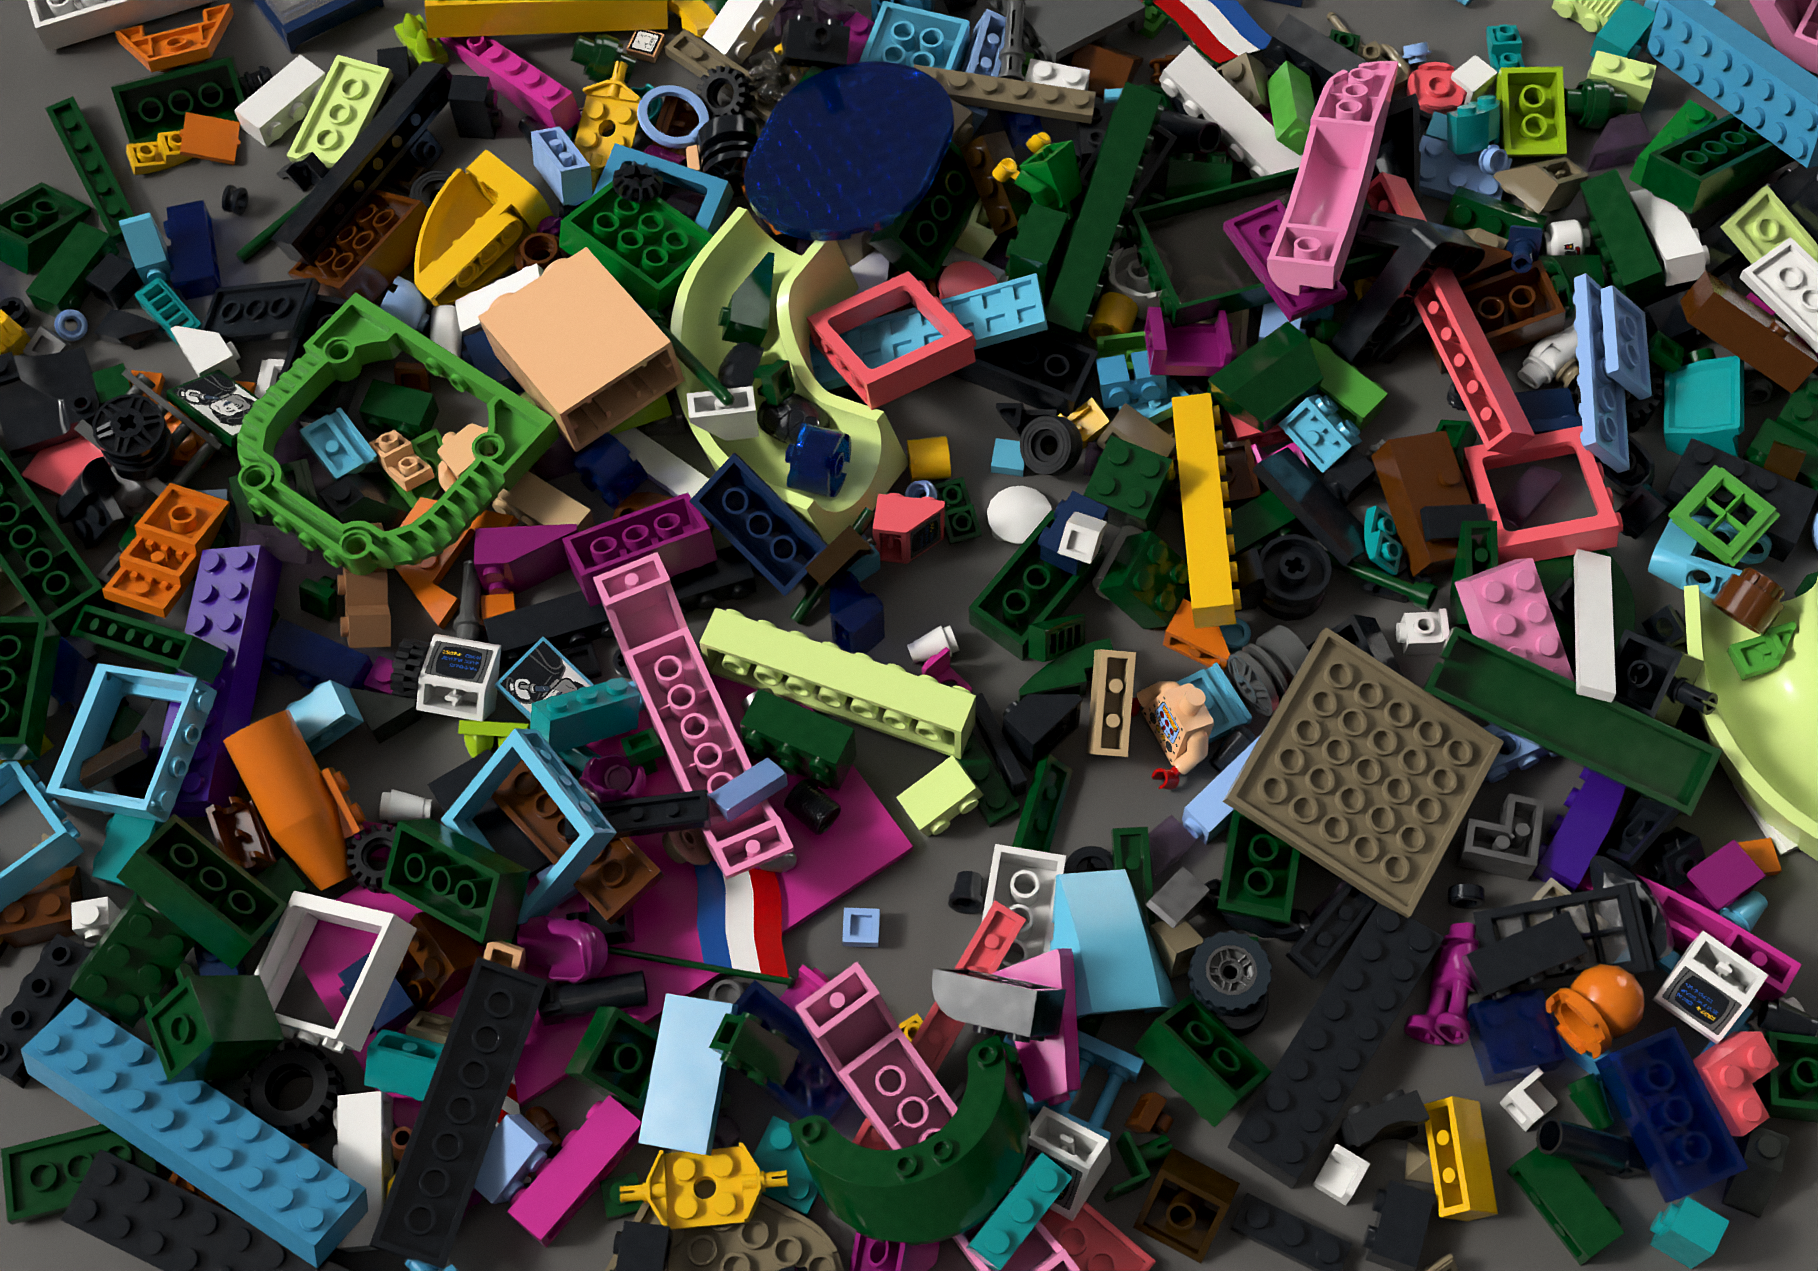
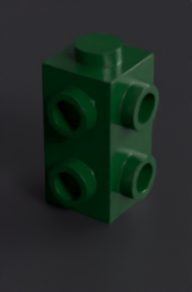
(755, 1049)

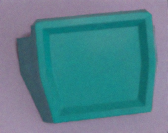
(1705, 404)

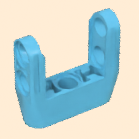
(1676, 560)

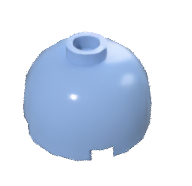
(407, 305)

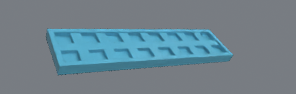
(990, 313)

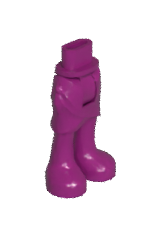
(1448, 980)

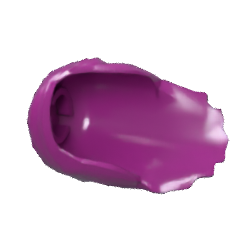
(612, 779)
(565, 947)

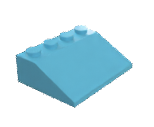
(917, 37)

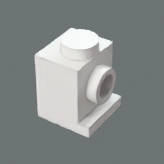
(1417, 641)
(93, 918)

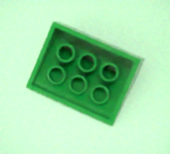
(638, 243)

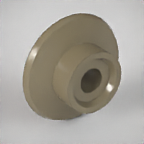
(686, 846)

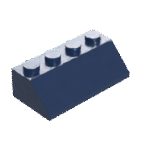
(759, 524)

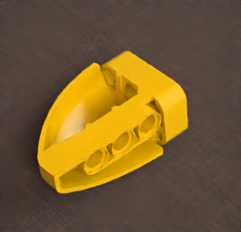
(475, 229)

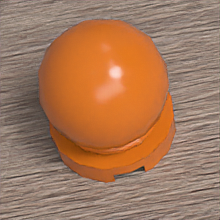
(1597, 1007)

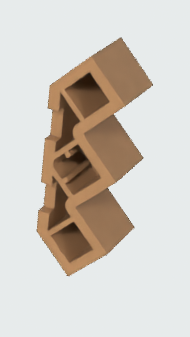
(366, 607)

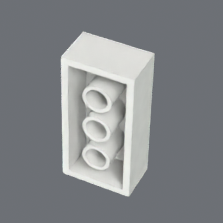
(1025, 884)

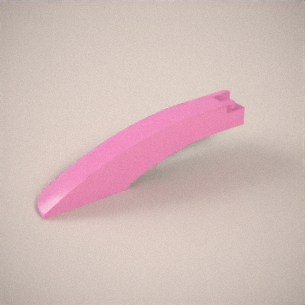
(1332, 178)

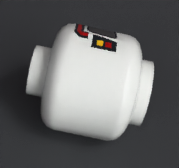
(1565, 238)

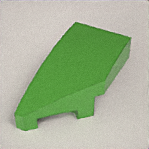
(1762, 652)

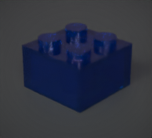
(1514, 1037)

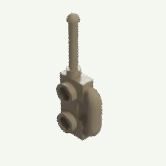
(1375, 52)

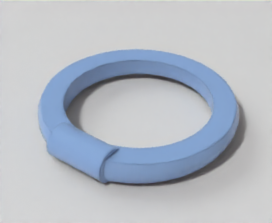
(663, 139)

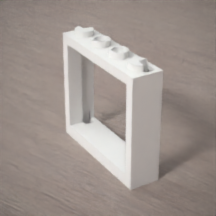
(372, 985)

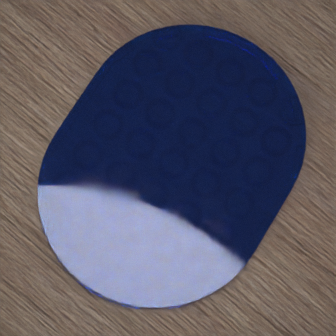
(849, 150)

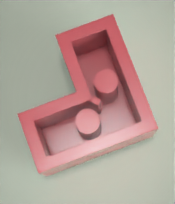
(1729, 1073)

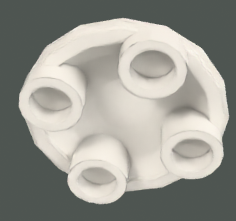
(1016, 513)

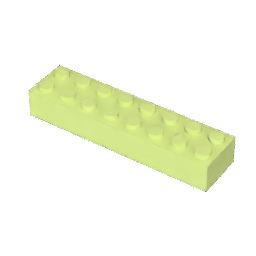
(839, 682)

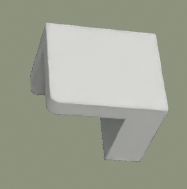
(1475, 78)
(1082, 537)
(1529, 1101)
(1341, 1174)

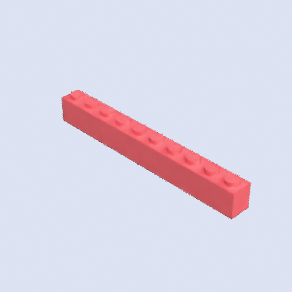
(1459, 337)

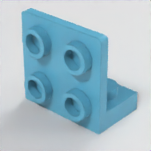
(1320, 431)

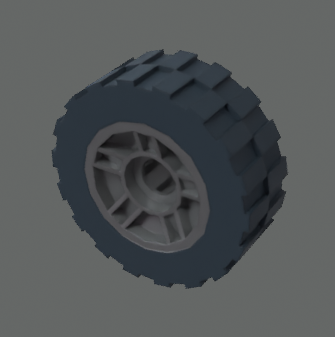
(1230, 952)

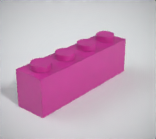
(576, 1170)

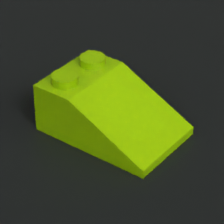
(1531, 111)

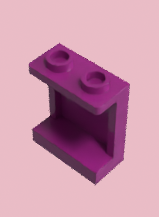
(1188, 349)

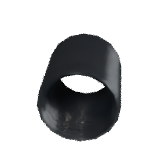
(812, 806)

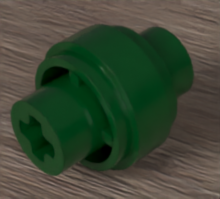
(600, 57)
(1594, 103)

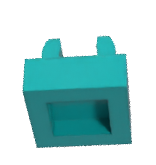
(577, 758)

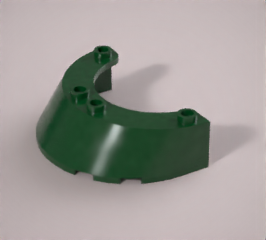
(935, 1185)

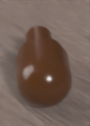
(546, 1125)

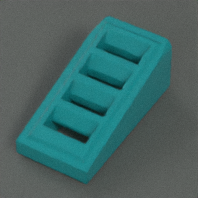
(158, 294)

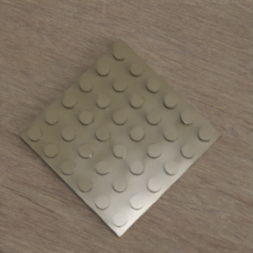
(1364, 772)

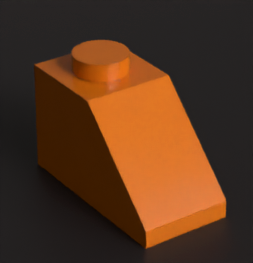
(1199, 644)

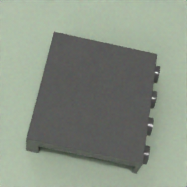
(1065, 26)

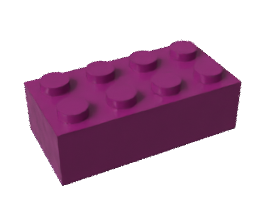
(669, 527)

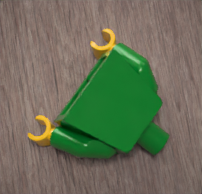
(1047, 175)

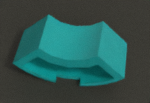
(1474, 125)

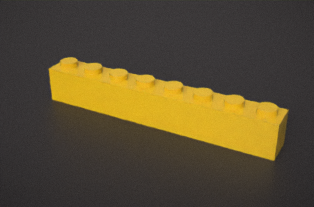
(522, 17)
(1203, 511)

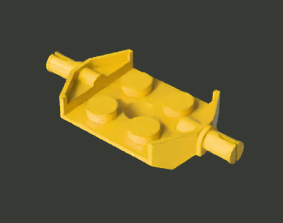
(605, 105)
(673, 1183)

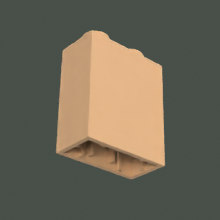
(581, 348)

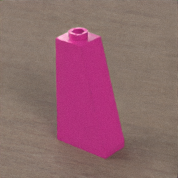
(1051, 1064)

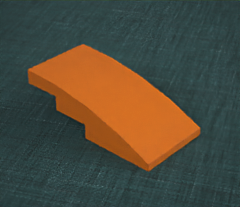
(166, 550)

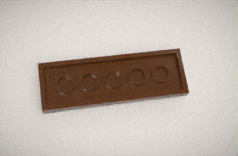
(616, 875)

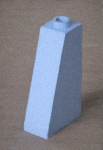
(1206, 812)

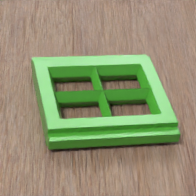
(1747, 535)

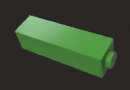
(1291, 106)

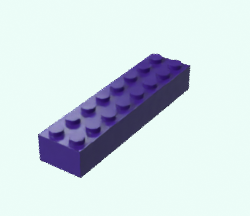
(233, 612)

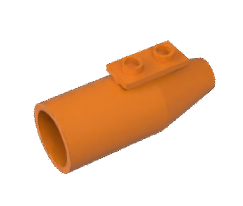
(296, 800)

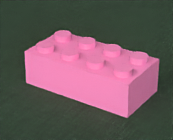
(1513, 613)

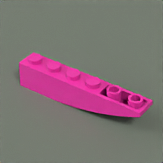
(518, 81)
(1690, 919)

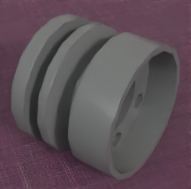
(1268, 668)

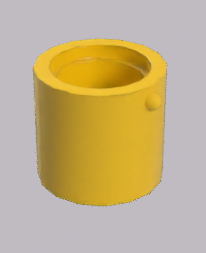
(1113, 315)
(929, 458)

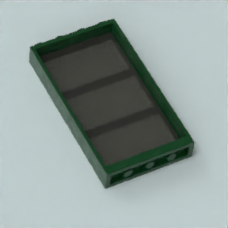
(1198, 265)

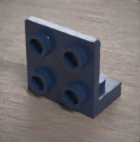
(1549, 409)

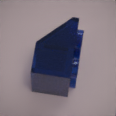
(854, 615)

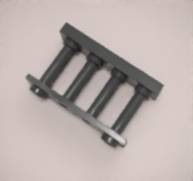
(212, 443)

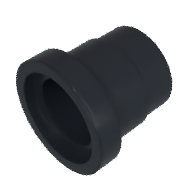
(967, 893)

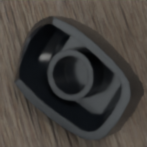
(739, 365)
(785, 419)
(1641, 470)

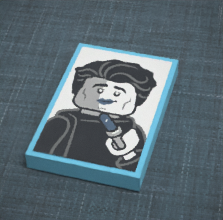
(539, 675)

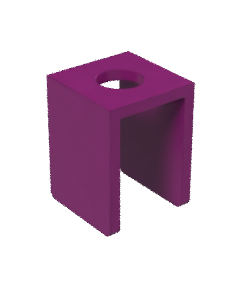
(1721, 878)

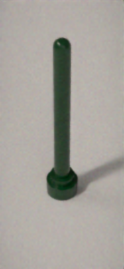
(691, 361)
(1421, 594)

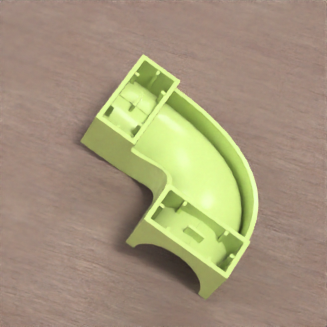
(798, 290)
(1765, 721)

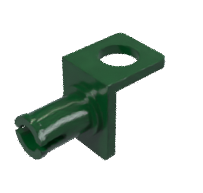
(1137, 1160)

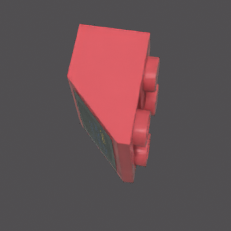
(907, 526)

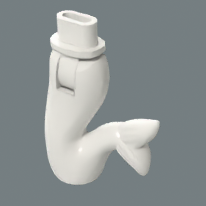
(1550, 355)

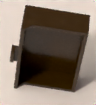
(839, 554)

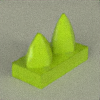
(414, 35)
(481, 734)

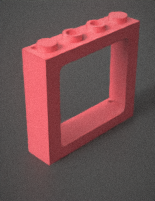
(907, 372)
(1552, 539)

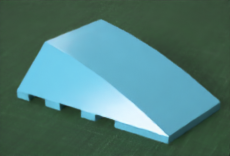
(1111, 945)

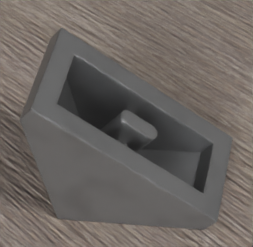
(1179, 898)

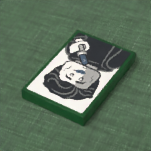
(214, 403)

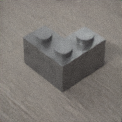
(1508, 846)

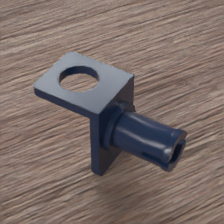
(1525, 247)

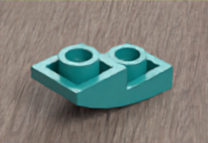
(1504, 46)
(1380, 540)

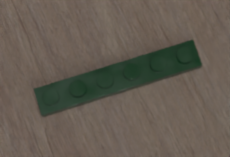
(90, 166)

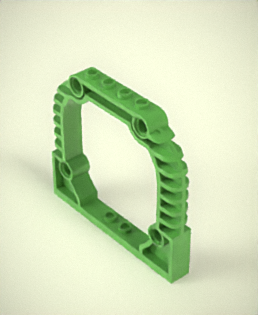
(349, 339)

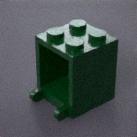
(1132, 484)
(212, 1026)

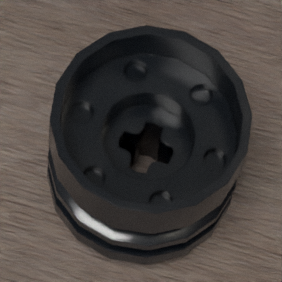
(726, 146)
(133, 437)

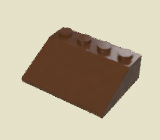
(368, 248)

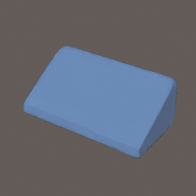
(749, 789)

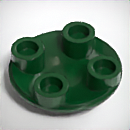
(1561, 284)

